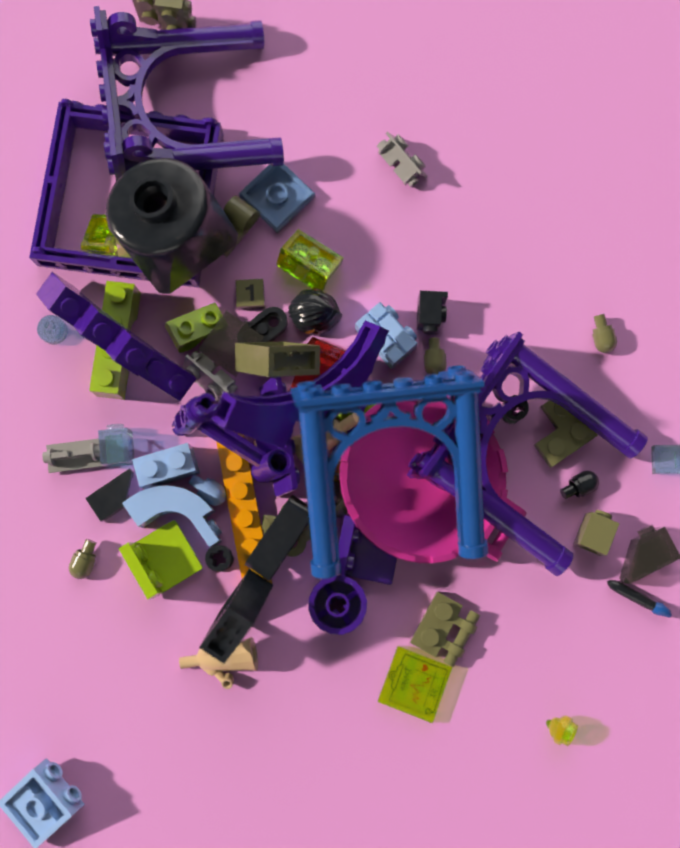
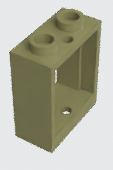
(277, 358)

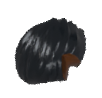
(314, 311)

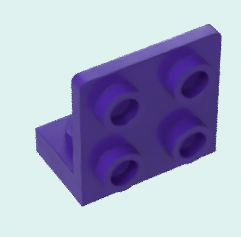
(362, 558)

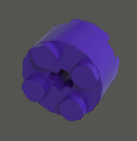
(332, 620)

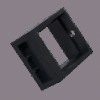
(236, 616)

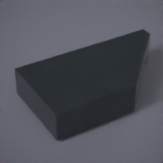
(110, 497)

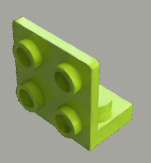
(161, 559)

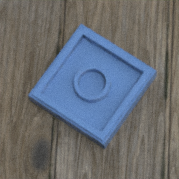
(277, 195)

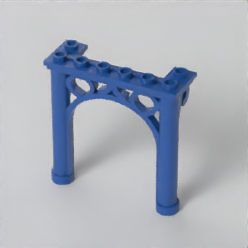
(462, 406)

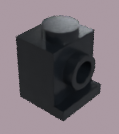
(430, 311)

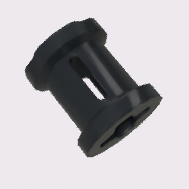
(523, 409)
(211, 562)

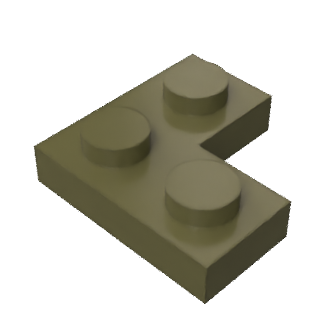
(567, 437)

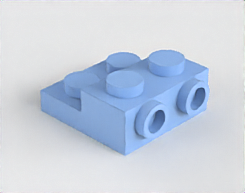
(41, 802)

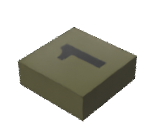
(250, 294)

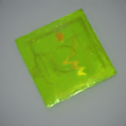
(414, 684)

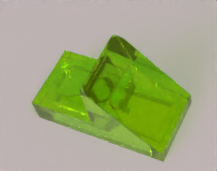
(98, 237)

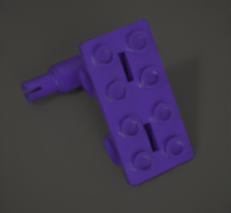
(267, 460)

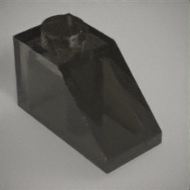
(648, 553)

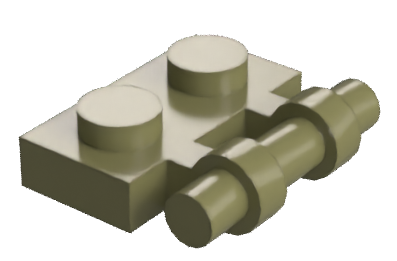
(436, 625)

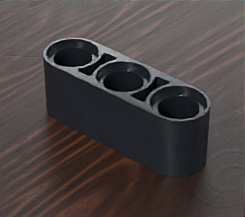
(279, 538)

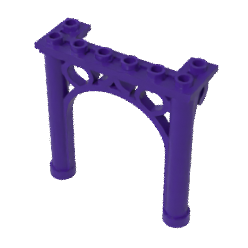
(127, 43)
(515, 358)

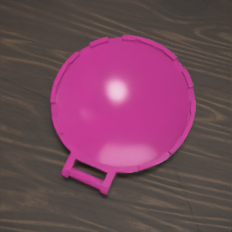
(404, 513)

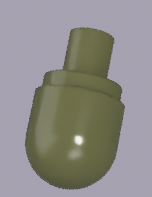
(604, 335)
(434, 358)
(83, 560)

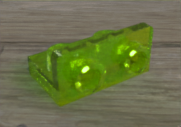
(308, 260)

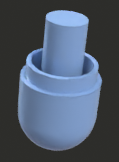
(209, 490)

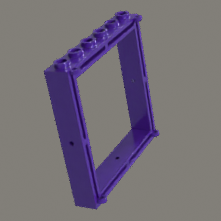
(77, 115)

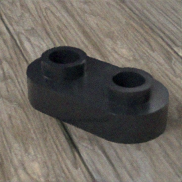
(261, 323)

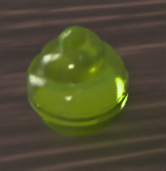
(562, 729)

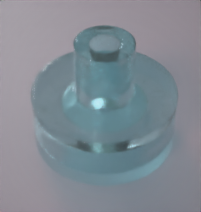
(52, 329)

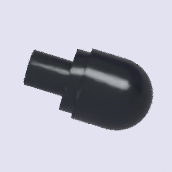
(581, 485)

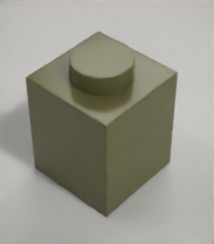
(596, 532)

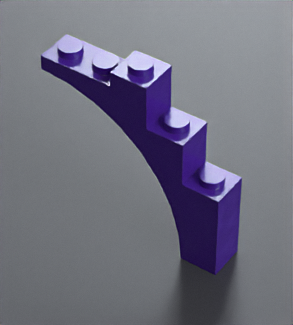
(118, 341)
(274, 416)

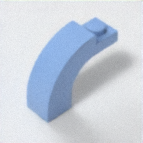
(160, 500)

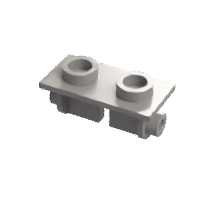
(409, 166)
(201, 368)
(72, 456)

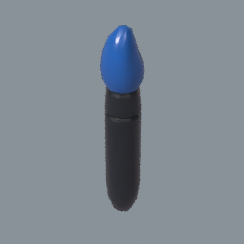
(640, 599)

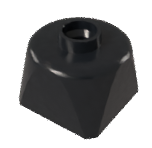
(168, 221)

